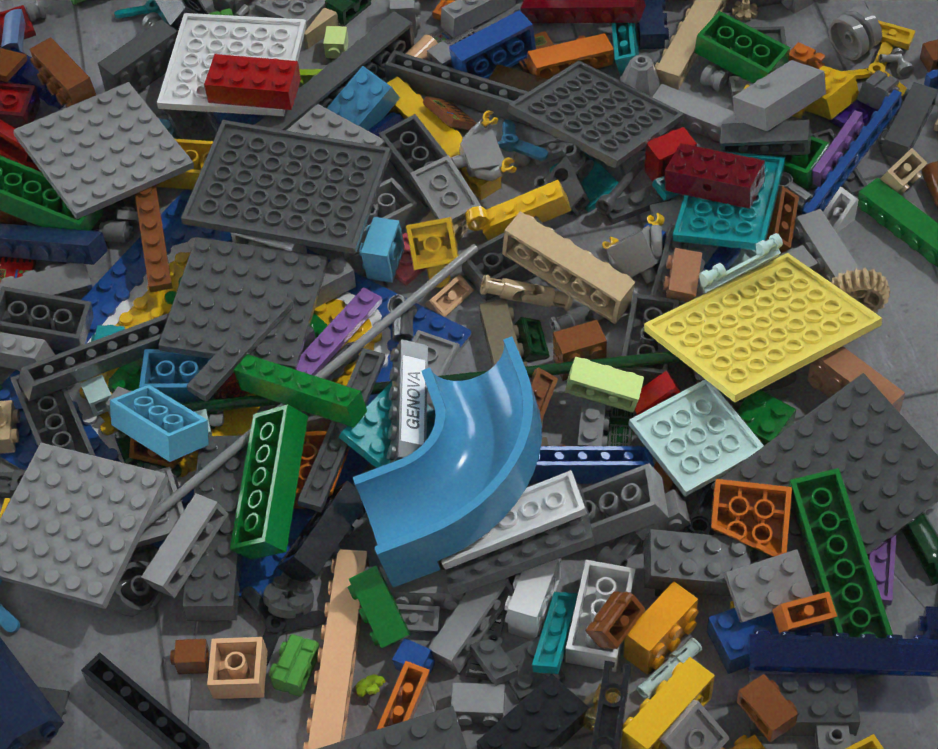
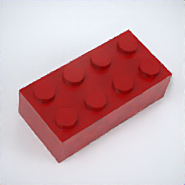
(252, 81)

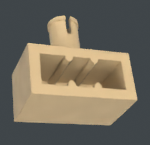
(8, 426)

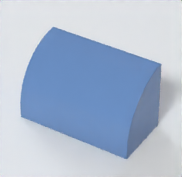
(13, 30)

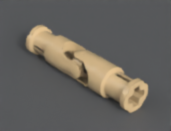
(530, 293)

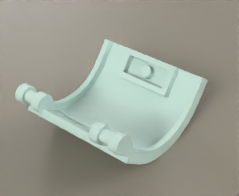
(746, 261)

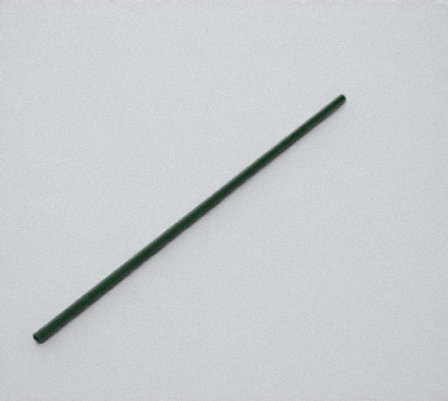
(553, 369)

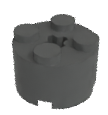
(133, 593)

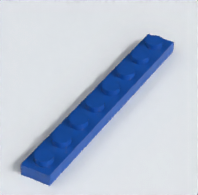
(855, 153)

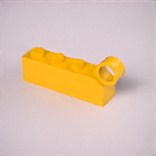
(544, 202)

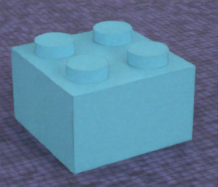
(382, 249)

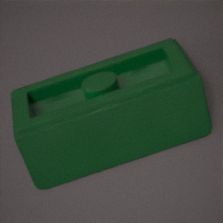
(532, 339)

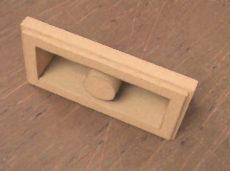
(450, 296)

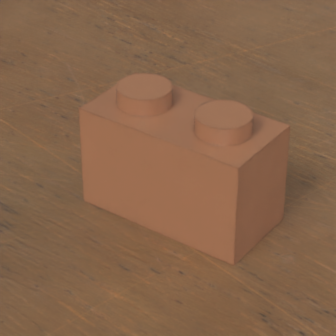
(683, 274)

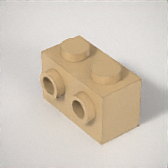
(904, 171)

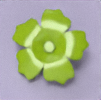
(369, 685)

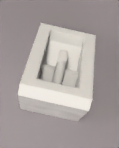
(841, 209)

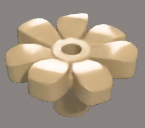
(745, 10)

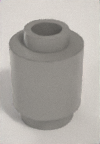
(116, 231)

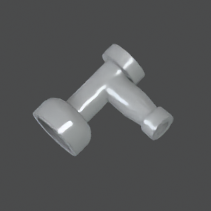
(904, 68)

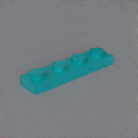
(555, 633)

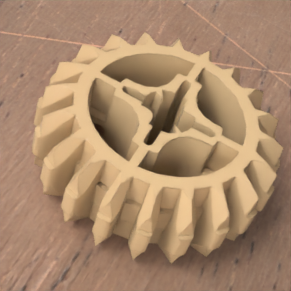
(864, 286)

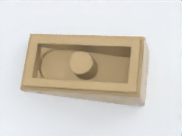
(317, 29)

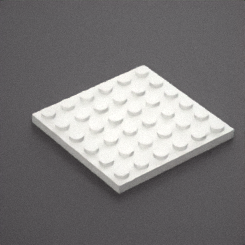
(206, 35)

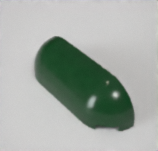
(924, 543)

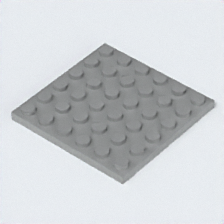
(103, 150)
(76, 523)

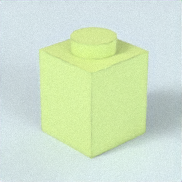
(335, 41)

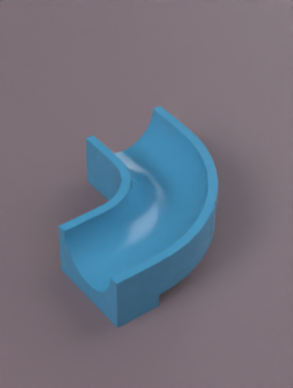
(462, 474)

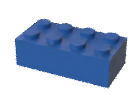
(499, 43)
(732, 636)

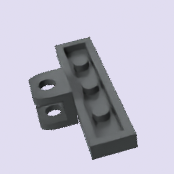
(669, 247)

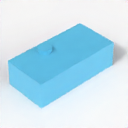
(159, 422)

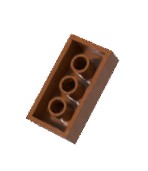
(61, 73)

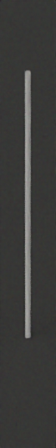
(324, 373)

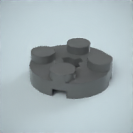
(299, 594)

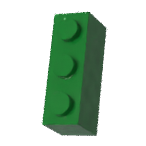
(378, 607)

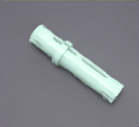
(665, 671)

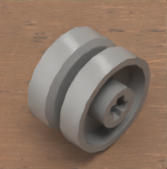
(855, 32)

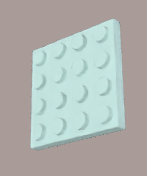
(695, 436)

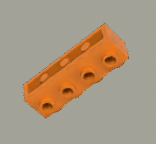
(551, 60)

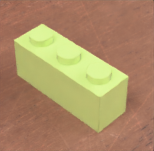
(604, 384)

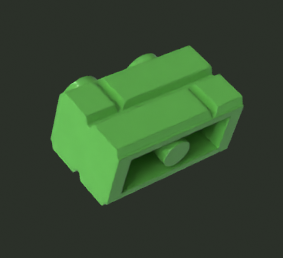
(294, 665)

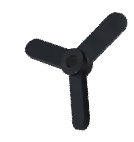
(272, 634)

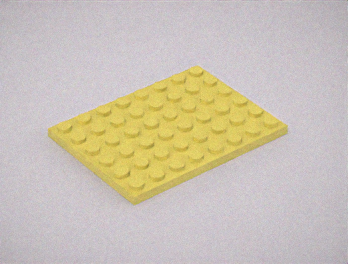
(762, 326)

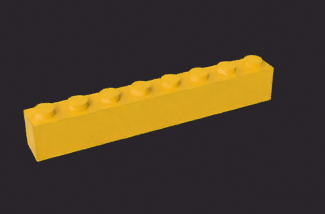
(446, 136)

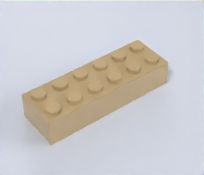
(568, 267)

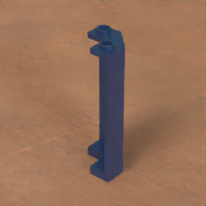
(23, 707)

